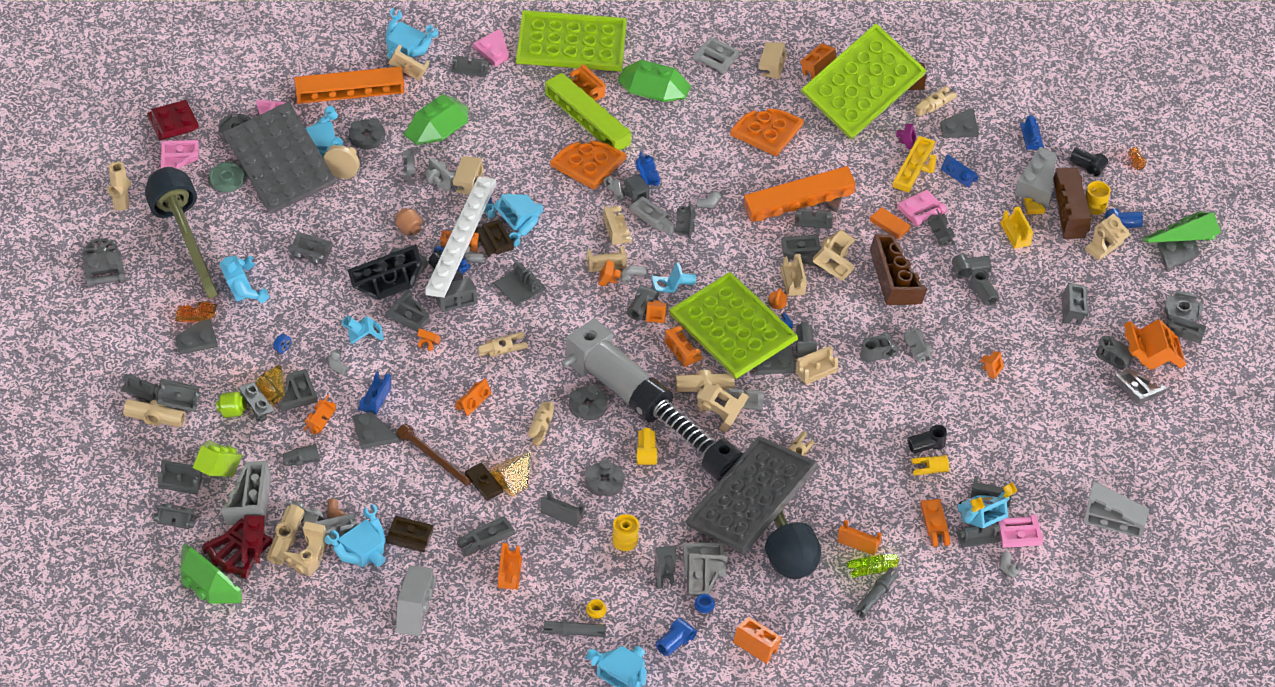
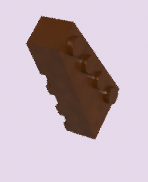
(1071, 203)
(894, 272)

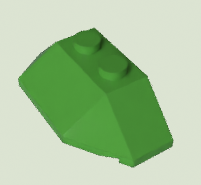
(654, 81)
(437, 120)
(206, 579)

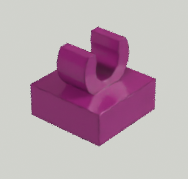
(907, 136)

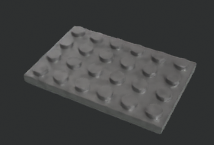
(279, 157)
(751, 494)

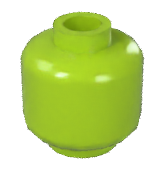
(231, 404)

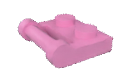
(919, 204)
(1020, 536)

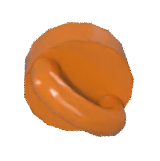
(777, 299)

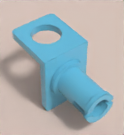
(675, 279)
(360, 329)

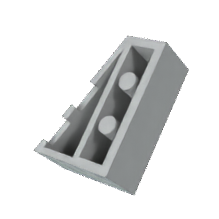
(1038, 178)
(250, 493)
(1115, 512)
(414, 600)

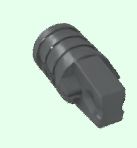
(301, 455)

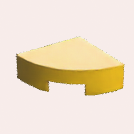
(1033, 207)

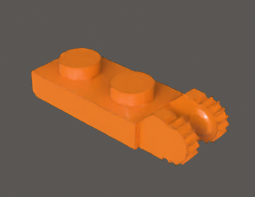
(935, 521)

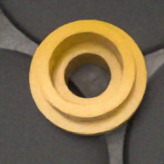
(596, 604)

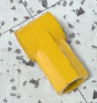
(646, 447)

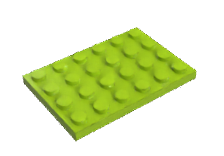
(571, 40)
(863, 81)
(733, 325)

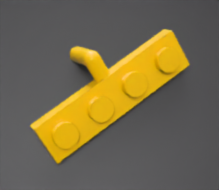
(915, 164)

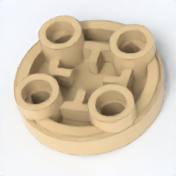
(342, 161)

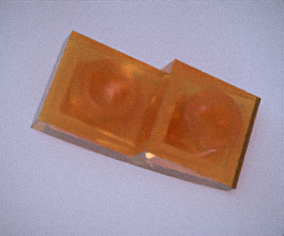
(204, 311)

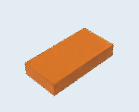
(890, 223)

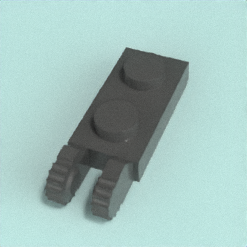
(486, 535)

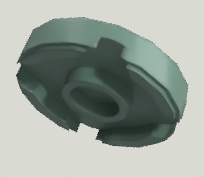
(226, 177)

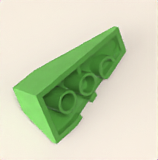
(1197, 226)

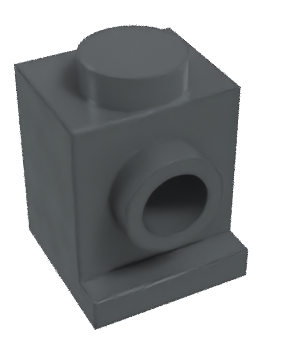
(636, 188)

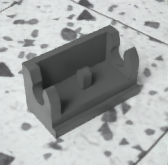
(460, 294)
(1074, 303)
(177, 395)
(179, 477)
(987, 490)
(562, 510)
(664, 564)

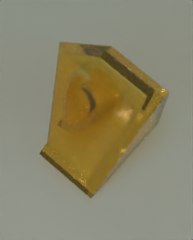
(272, 384)
(513, 473)

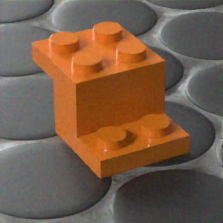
(1154, 344)

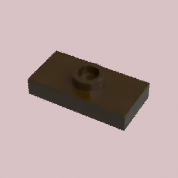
(484, 481)

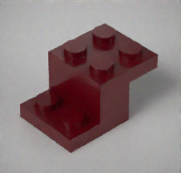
(172, 120)

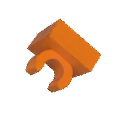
(608, 274)
(656, 312)
(428, 337)
(993, 364)

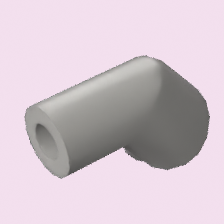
(615, 186)
(632, 270)
(1008, 568)

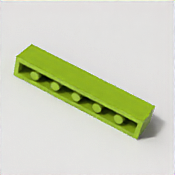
(587, 112)

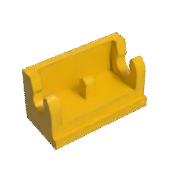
(1017, 228)

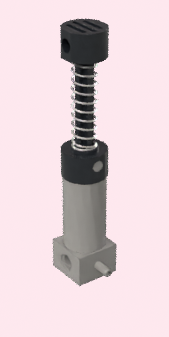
(592, 351)

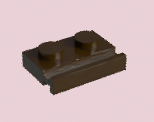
(494, 238)
(409, 534)

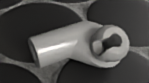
(710, 202)
(473, 257)
(335, 363)

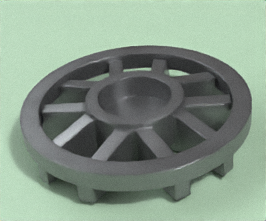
(103, 248)

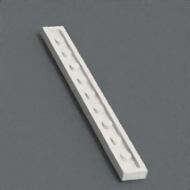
(460, 237)

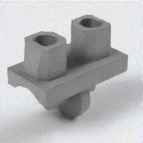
(438, 174)

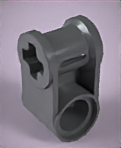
(877, 347)
(1115, 353)

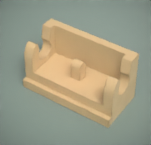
(773, 59)
(408, 64)
(467, 173)
(616, 225)
(596, 262)
(794, 276)
(817, 365)

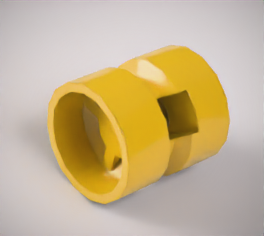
(1097, 197)
(625, 532)

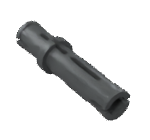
(881, 586)
(570, 628)

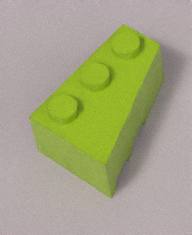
(217, 459)

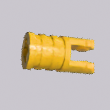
(934, 464)

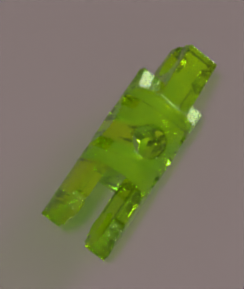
(872, 564)

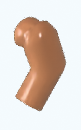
(333, 510)

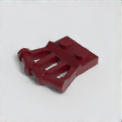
(234, 537)

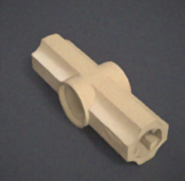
(118, 186)
(693, 383)
(154, 413)
(288, 525)

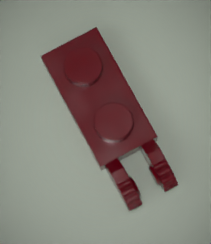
(253, 537)

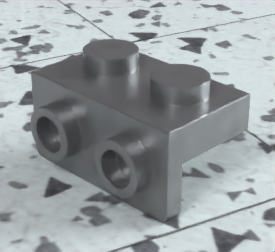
(310, 247)

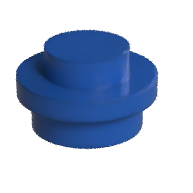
(704, 603)

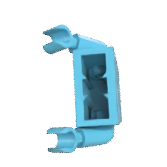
(412, 40)
(323, 132)
(518, 212)
(237, 280)
(362, 543)
(620, 666)

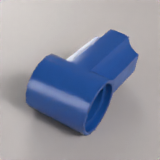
(1128, 219)
(679, 633)

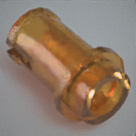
(1137, 160)

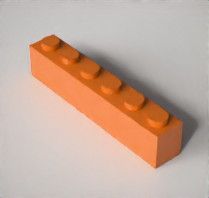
(349, 85)
(799, 194)

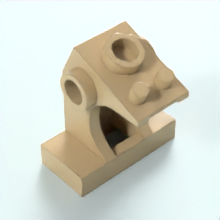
(1110, 230)
(835, 248)
(729, 412)
(314, 539)

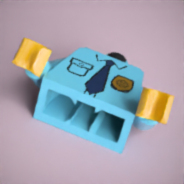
(986, 510)

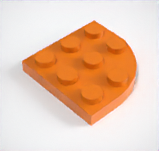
(767, 129)
(588, 162)

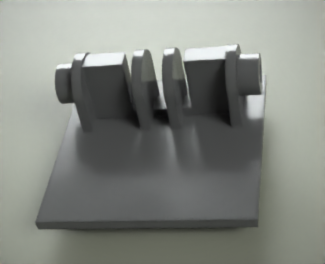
(519, 284)

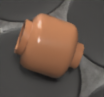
(408, 221)

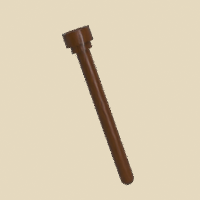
(406, 433)

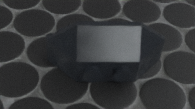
(388, 273)

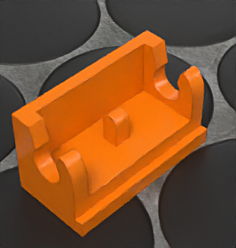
(818, 59)
(588, 82)
(681, 346)
(858, 539)
(509, 567)
(757, 639)

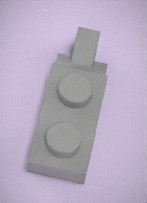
(652, 215)

